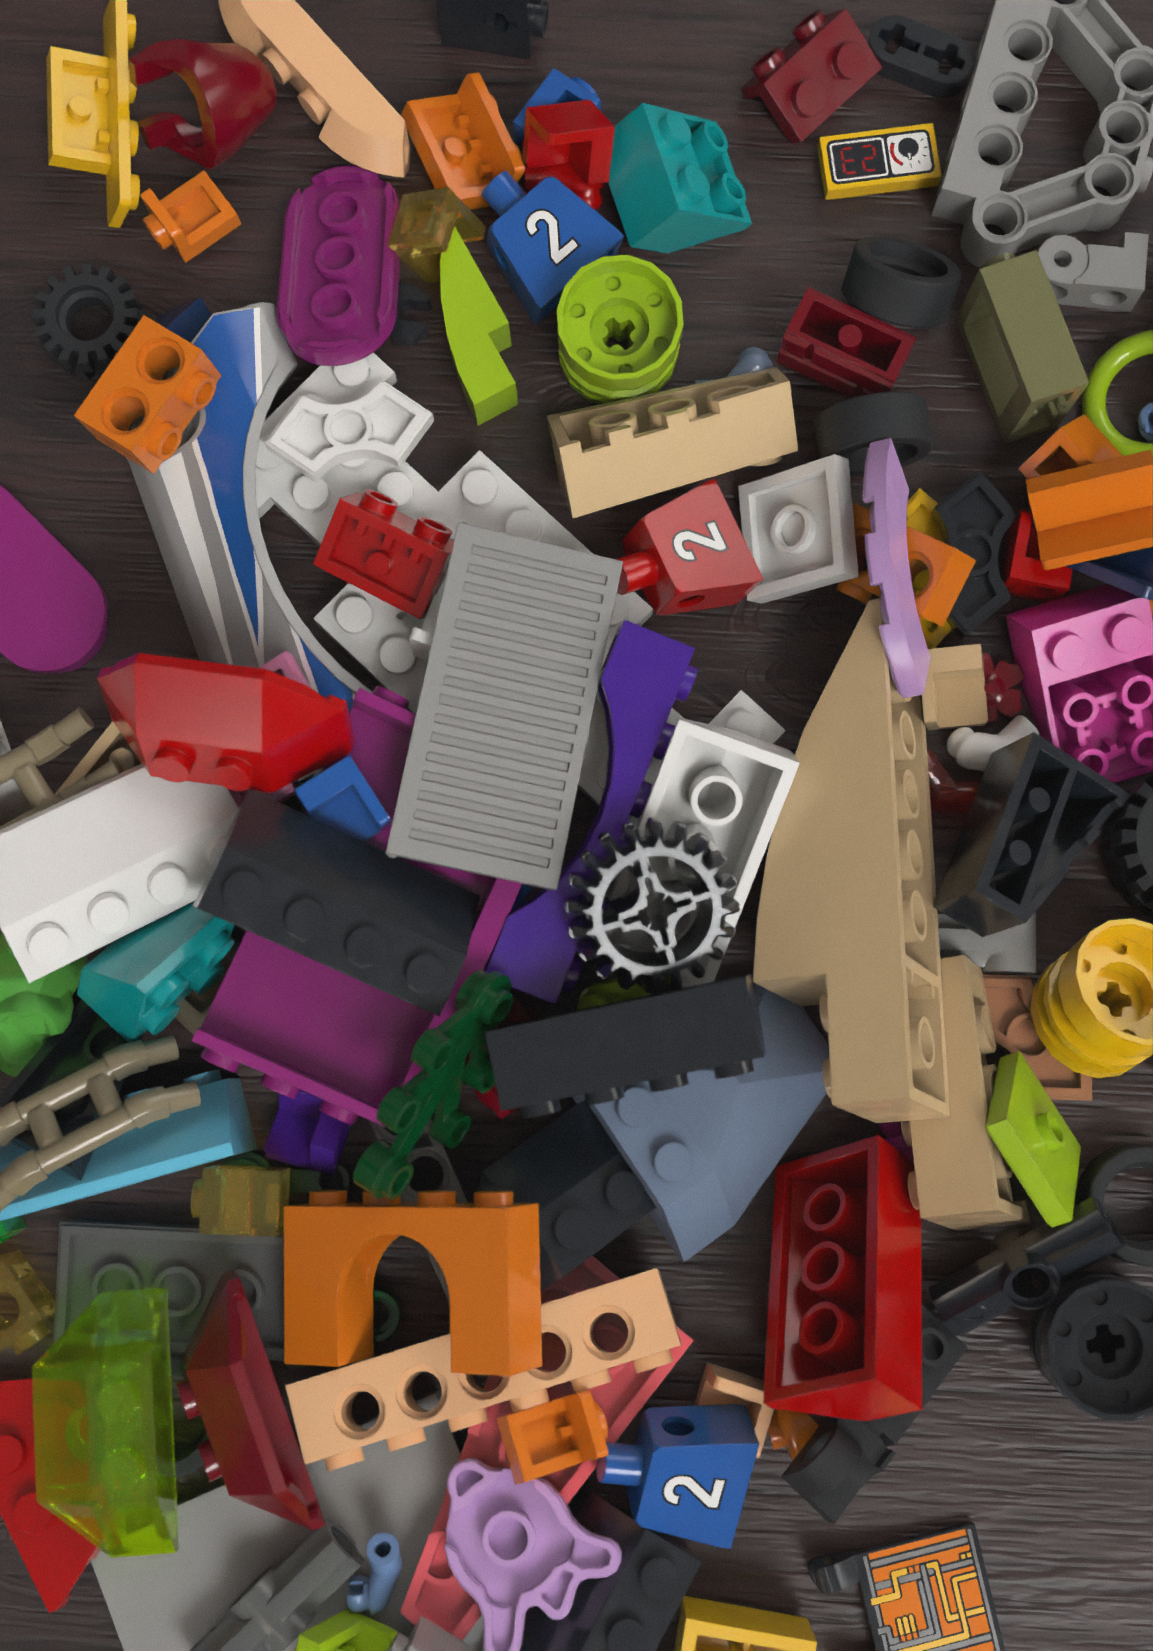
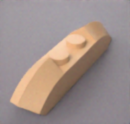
(331, 89)

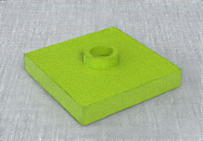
(1034, 1139)

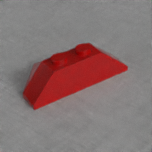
(223, 722)

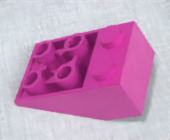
(1090, 677)

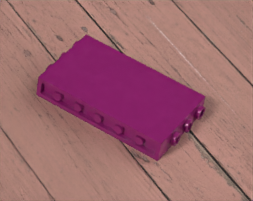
(316, 1024)

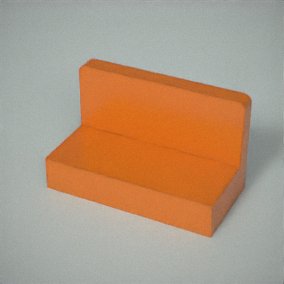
(1093, 510)

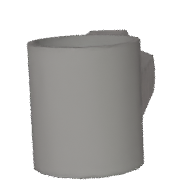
(999, 953)

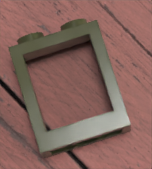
(1020, 346)

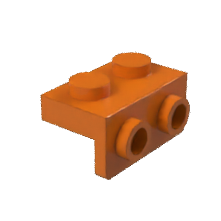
(463, 140)

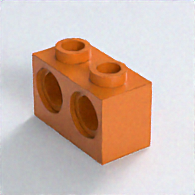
(136, 388)
(945, 563)

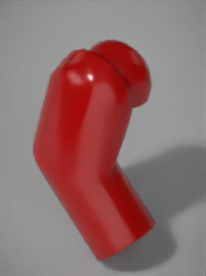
(569, 177)

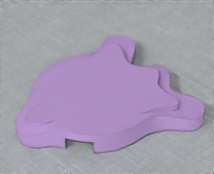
(518, 1549)

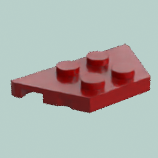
(47, 1545)

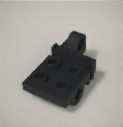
(851, 1452)

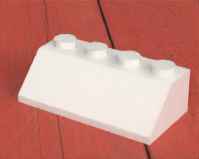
(730, 793)
(106, 864)

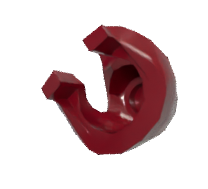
(231, 94)

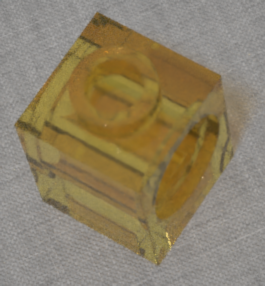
(241, 1200)
(34, 1303)

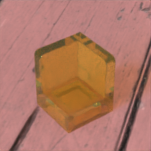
(426, 226)

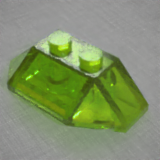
(110, 1425)

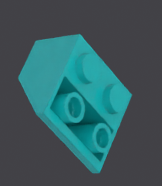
(674, 180)
(154, 968)

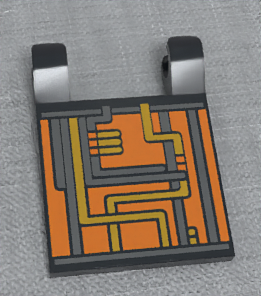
(920, 1591)

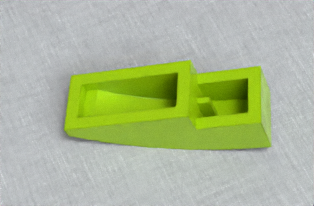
(475, 334)

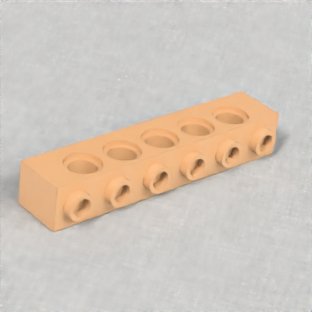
(324, 1402)

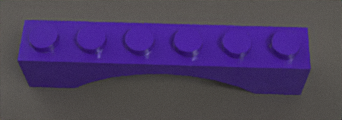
(636, 693)

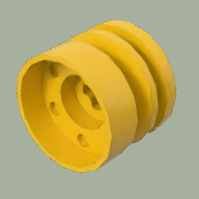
(1099, 1000)

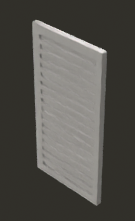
(505, 708)

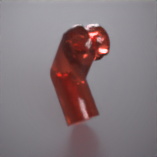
(944, 791)

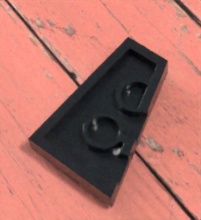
(60, 1056)

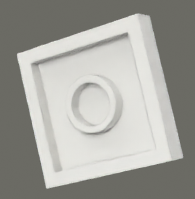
(800, 528)

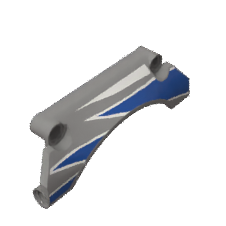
(209, 516)

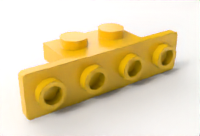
(91, 111)

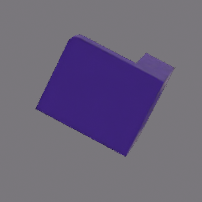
(306, 1135)

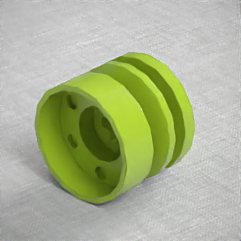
(620, 300)

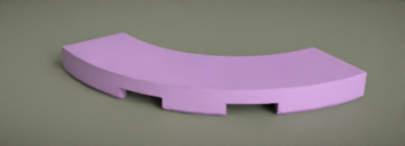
(890, 569)

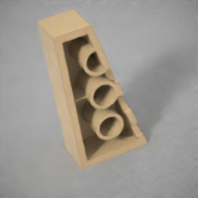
(671, 438)
(957, 1166)

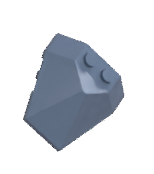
(718, 1140)

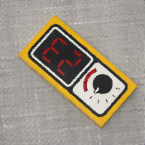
(879, 161)

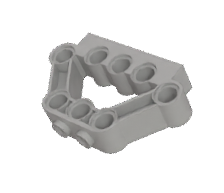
(1103, 58)

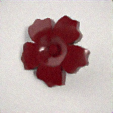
(997, 689)

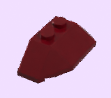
(244, 1412)

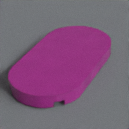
(337, 268)
(48, 601)

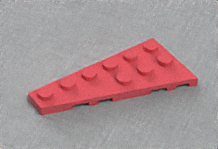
(434, 1588)

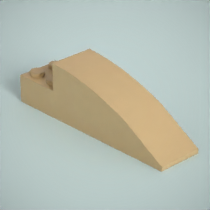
(855, 890)

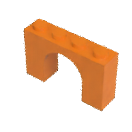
(482, 1247)

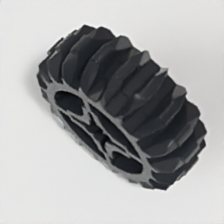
(676, 897)

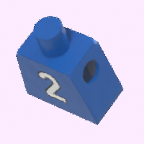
(544, 239)
(686, 1470)

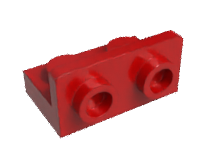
(386, 551)

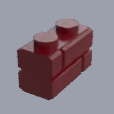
(843, 346)

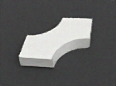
(323, 435)

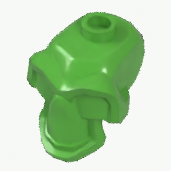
(32, 1009)

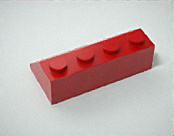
(845, 1286)

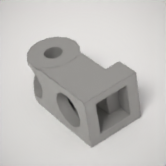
(1096, 273)

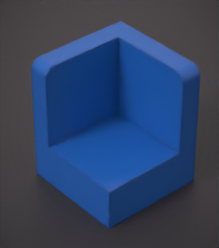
(344, 801)

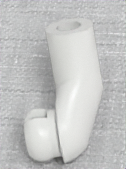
(974, 749)

